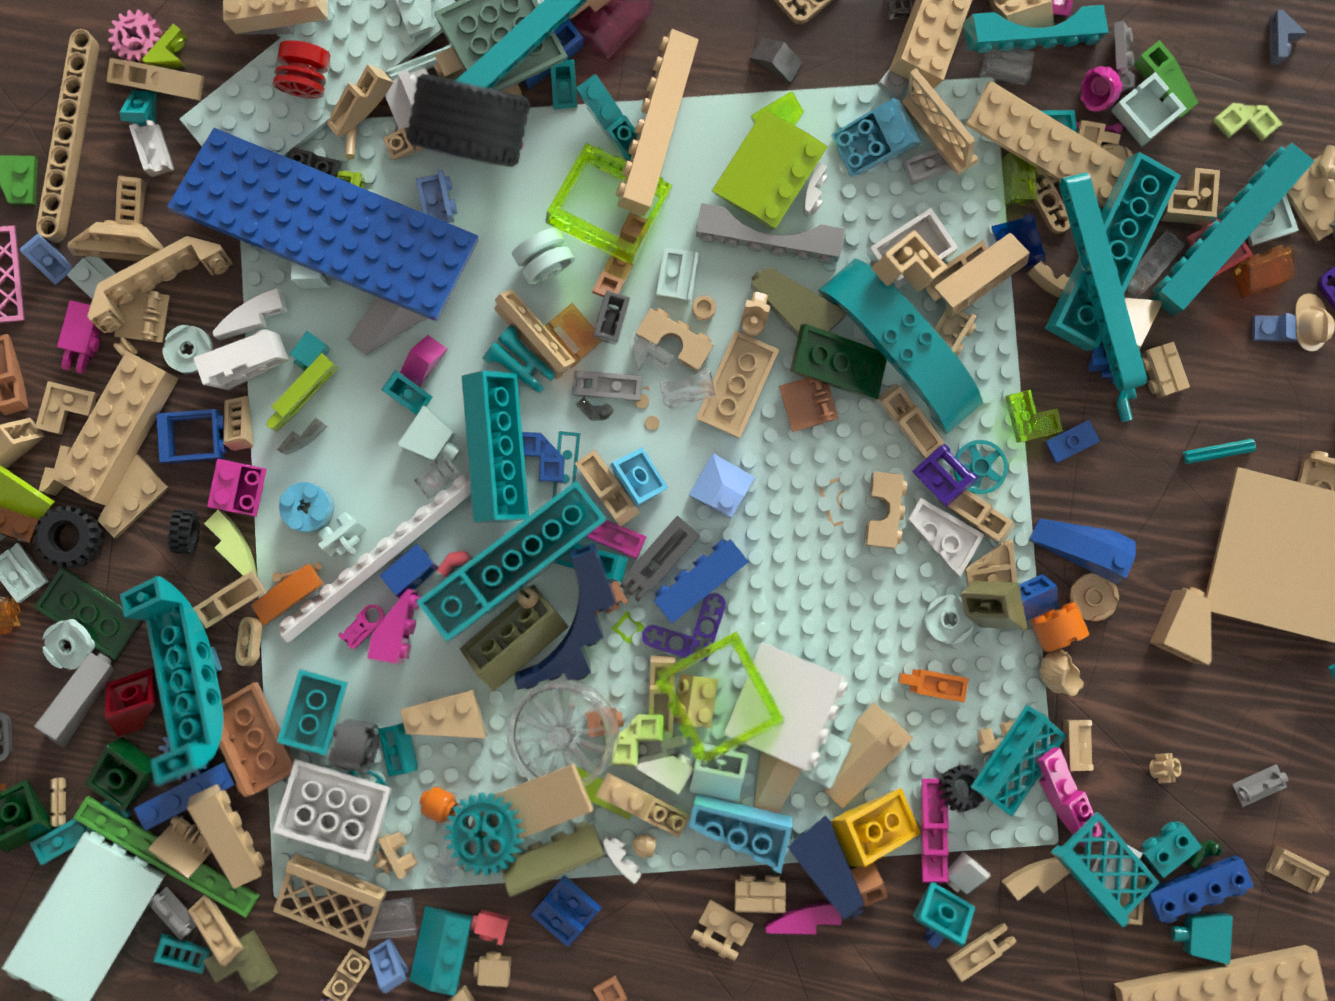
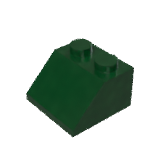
(121, 774)
(21, 816)

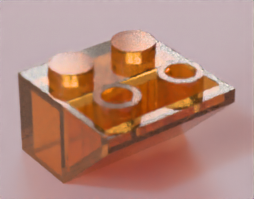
(1265, 270)

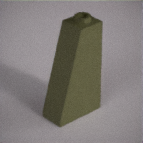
(795, 303)

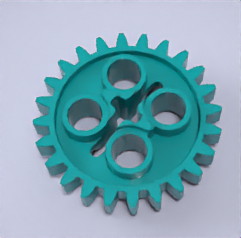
(506, 833)

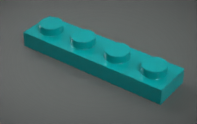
(64, 838)

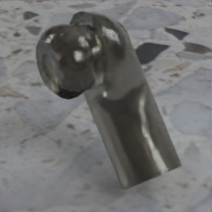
(594, 413)

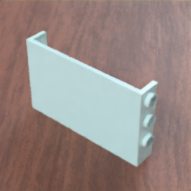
(84, 920)

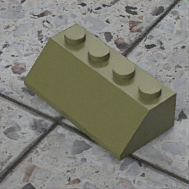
(512, 640)
(553, 858)

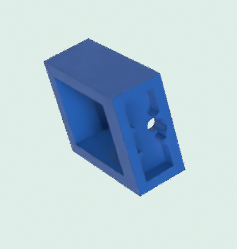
(166, 436)

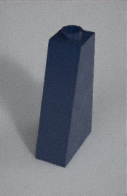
(826, 864)

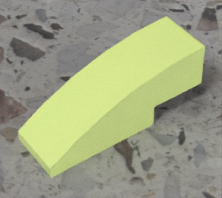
(232, 544)

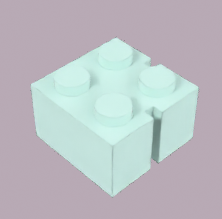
(1143, 111)

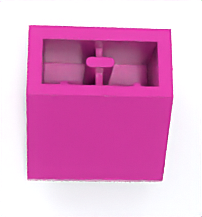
(236, 487)

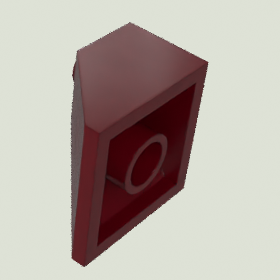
(129, 701)

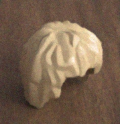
(1060, 673)

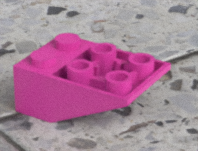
(392, 635)

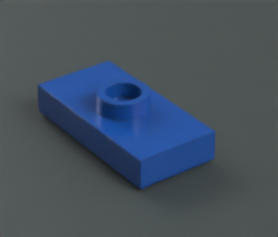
(1072, 441)

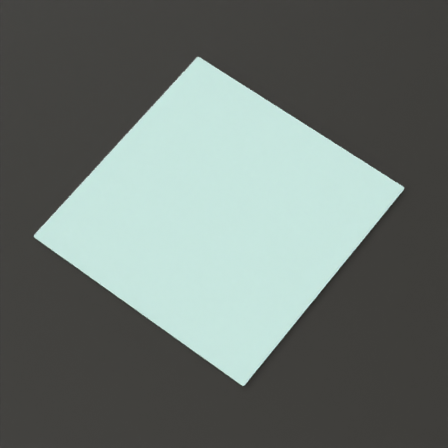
(805, 581)

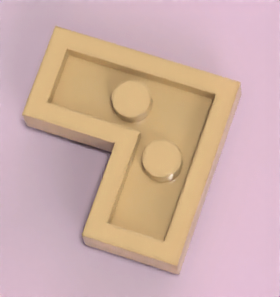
(58, 401)

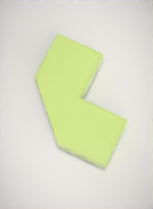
(1257, 117)
(641, 729)

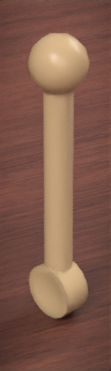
(277, 577)

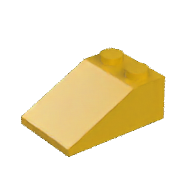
(875, 828)

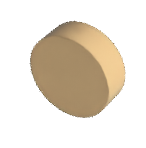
(703, 308)

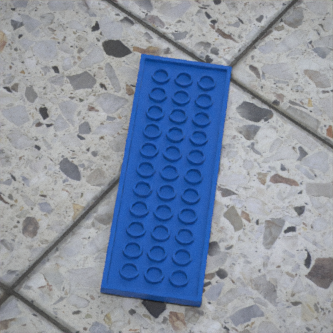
(324, 224)

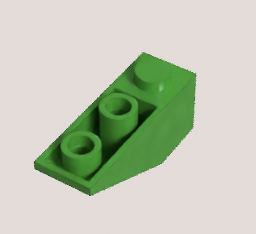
(1162, 62)

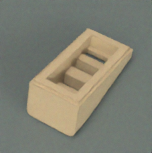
(121, 202)
(240, 438)

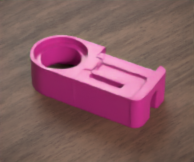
(361, 627)

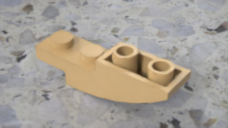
(155, 78)
(643, 805)

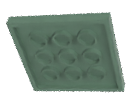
(479, 24)

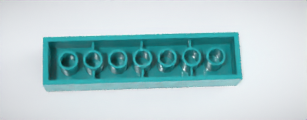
(1129, 223)
(1235, 226)

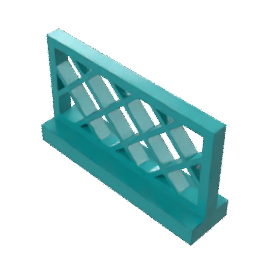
(1009, 758)
(1096, 887)

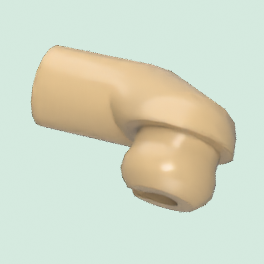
(1326, 163)

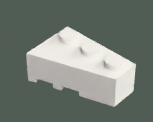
(241, 360)

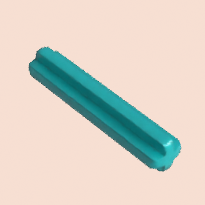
(1219, 451)

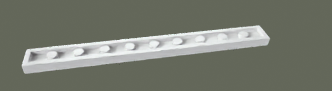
(374, 560)

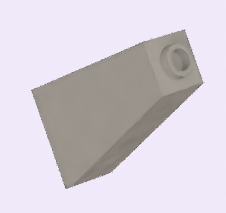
(75, 699)

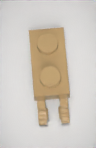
(979, 953)

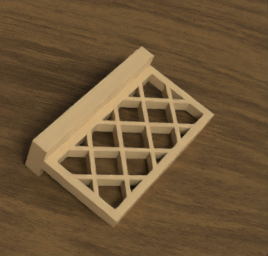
(939, 124)
(334, 881)

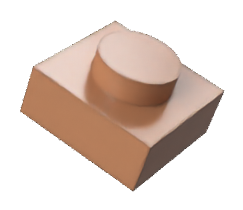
(610, 990)

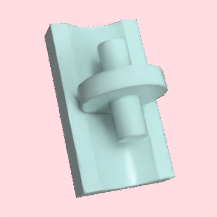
(343, 538)

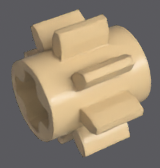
(1165, 768)

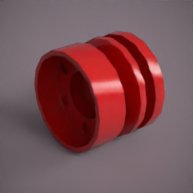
(301, 69)

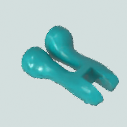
(524, 373)

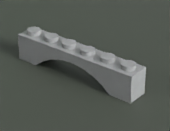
(820, 242)

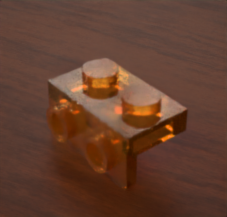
(8, 615)

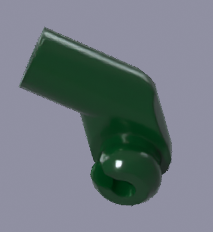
(1208, 849)

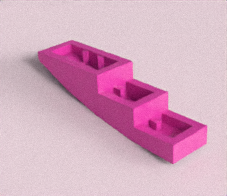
(933, 833)

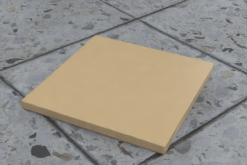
(1276, 556)

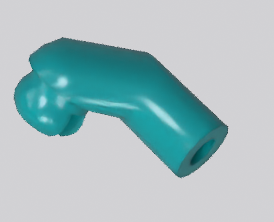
(1123, 404)

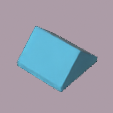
(638, 477)

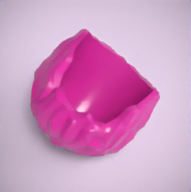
(1100, 88)

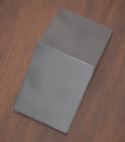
(777, 59)

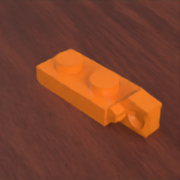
(936, 684)

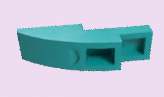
(607, 115)

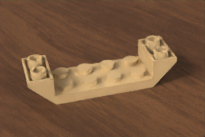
(149, 272)

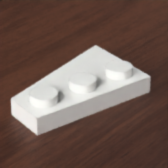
(946, 535)

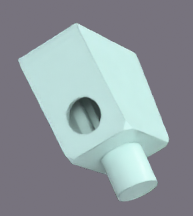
(429, 437)

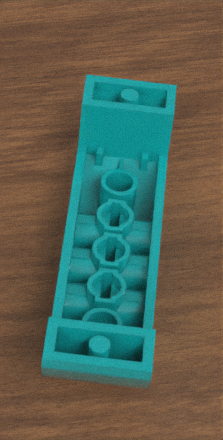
(906, 342)
(183, 675)

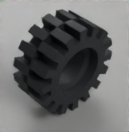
(183, 531)
(949, 788)

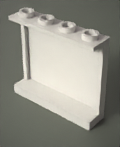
(805, 698)

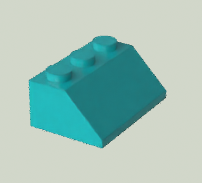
(441, 950)

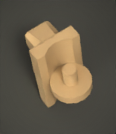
(755, 314)
(986, 738)
(400, 864)

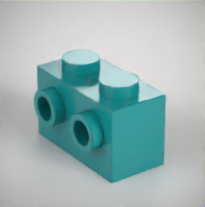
(1169, 848)

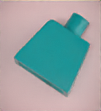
(1206, 935)

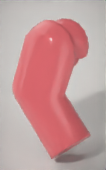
(453, 559)

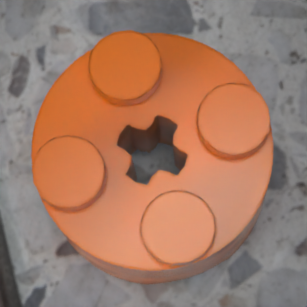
(1059, 627)

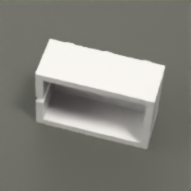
(930, 230)

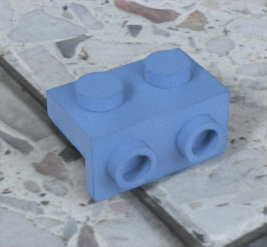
(435, 196)

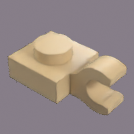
(1095, 133)

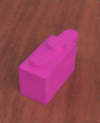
(78, 337)

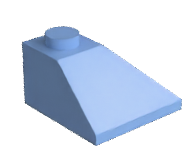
(721, 486)

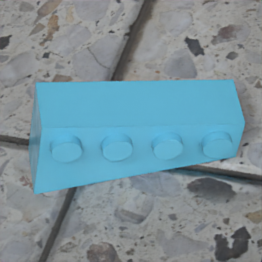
(744, 828)

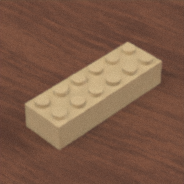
(116, 429)

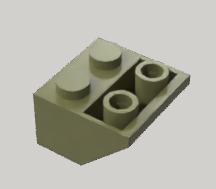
(994, 605)

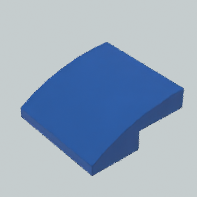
(566, 911)

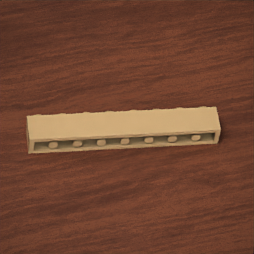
(657, 122)

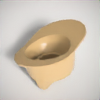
(1313, 322)

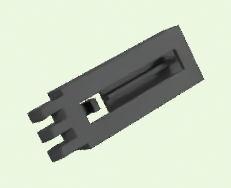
(665, 552)

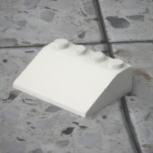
(332, 810)

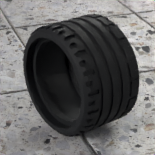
(467, 121)

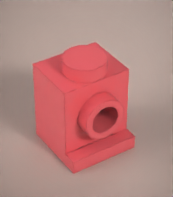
(490, 925)

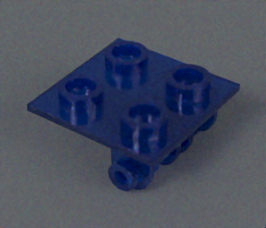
(1026, 233)

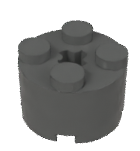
(354, 745)

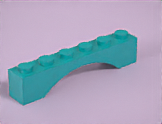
(992, 31)

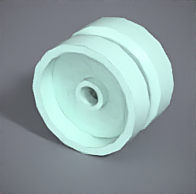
(543, 256)

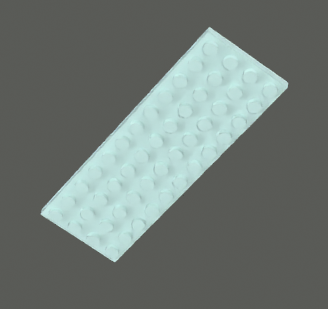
(354, 36)

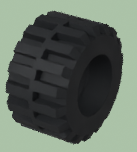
(50, 531)

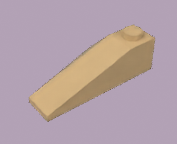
(875, 744)
(774, 782)

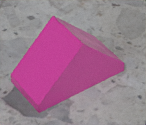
(422, 360)

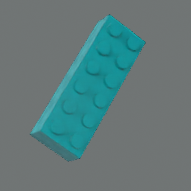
(495, 447)

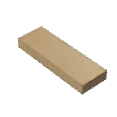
(215, 930)

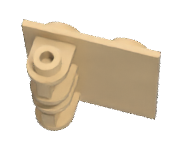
(144, 317)
(181, 846)

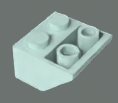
(721, 776)

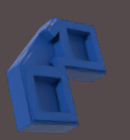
(551, 461)

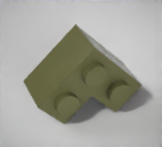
(251, 962)

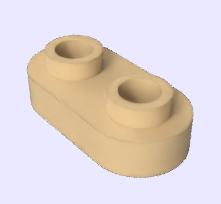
(248, 641)

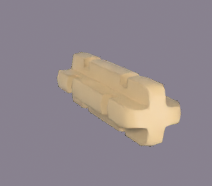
(57, 801)

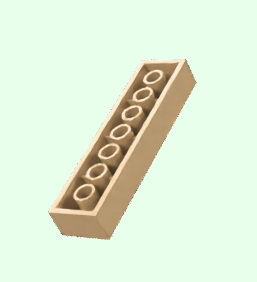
(1268, 976)

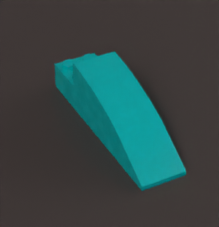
(511, 562)

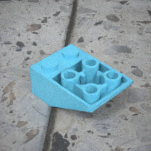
(876, 137)

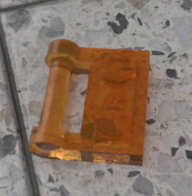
(577, 329)

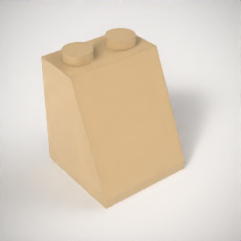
(1186, 626)

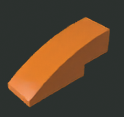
(287, 594)

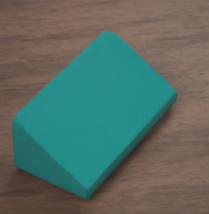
(397, 750)

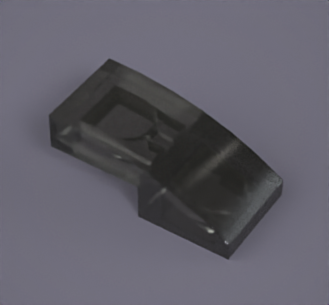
(296, 442)

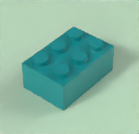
(312, 712)

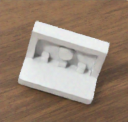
(401, 96)

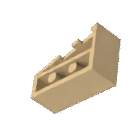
(448, 716)

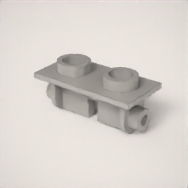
(1260, 785)
(172, 913)

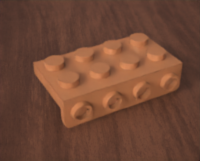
(251, 742)

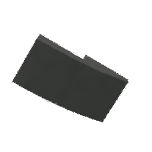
(317, 162)

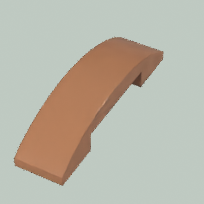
(616, 270)

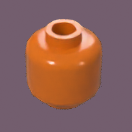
(438, 804)

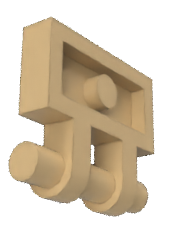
(727, 924)

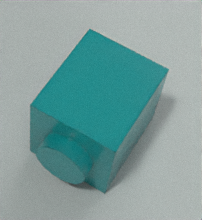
(308, 350)

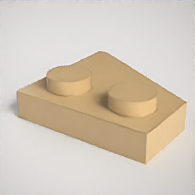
(994, 566)

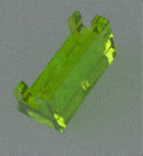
(1018, 180)

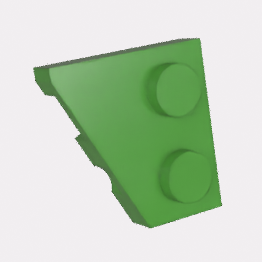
(19, 179)

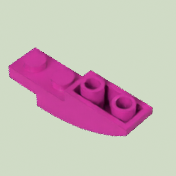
(1068, 802)

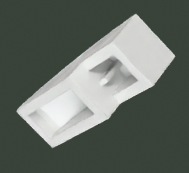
(251, 315)

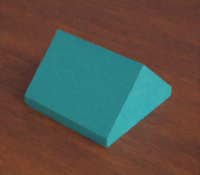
(945, 913)

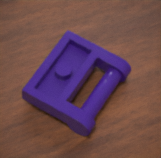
(939, 481)

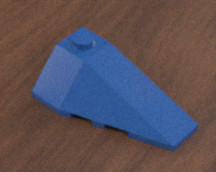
(1091, 548)

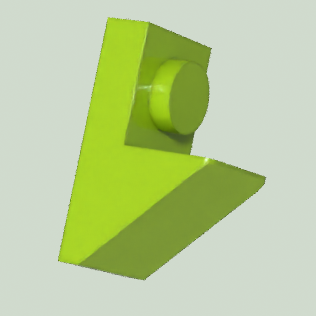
(162, 52)

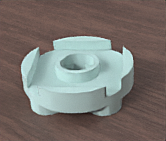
(175, 345)
(935, 618)
(76, 635)

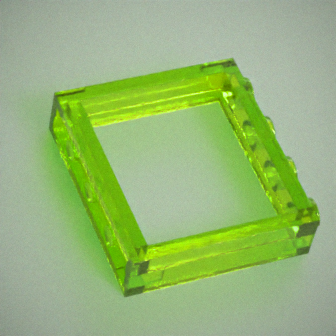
(590, 233)
(763, 692)

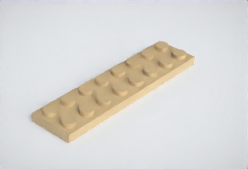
(1042, 140)

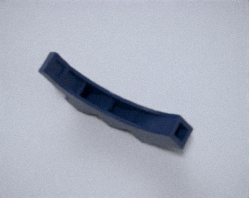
(570, 656)

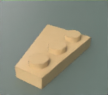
(133, 496)

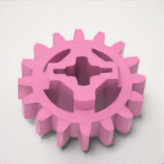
(137, 26)

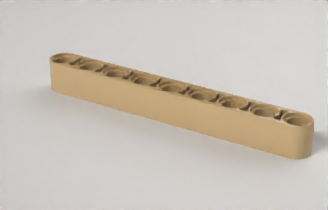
(62, 126)

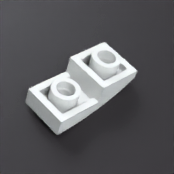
(812, 198)
(616, 852)

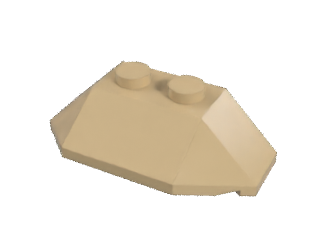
(115, 241)

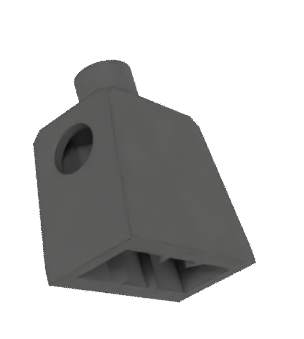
(610, 319)

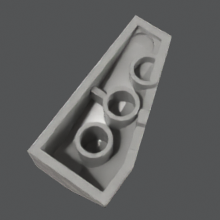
(381, 324)

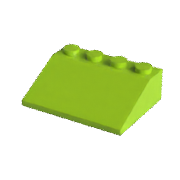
(769, 169)

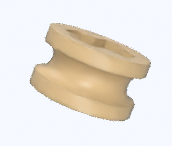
(124, 346)

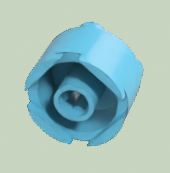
(294, 501)

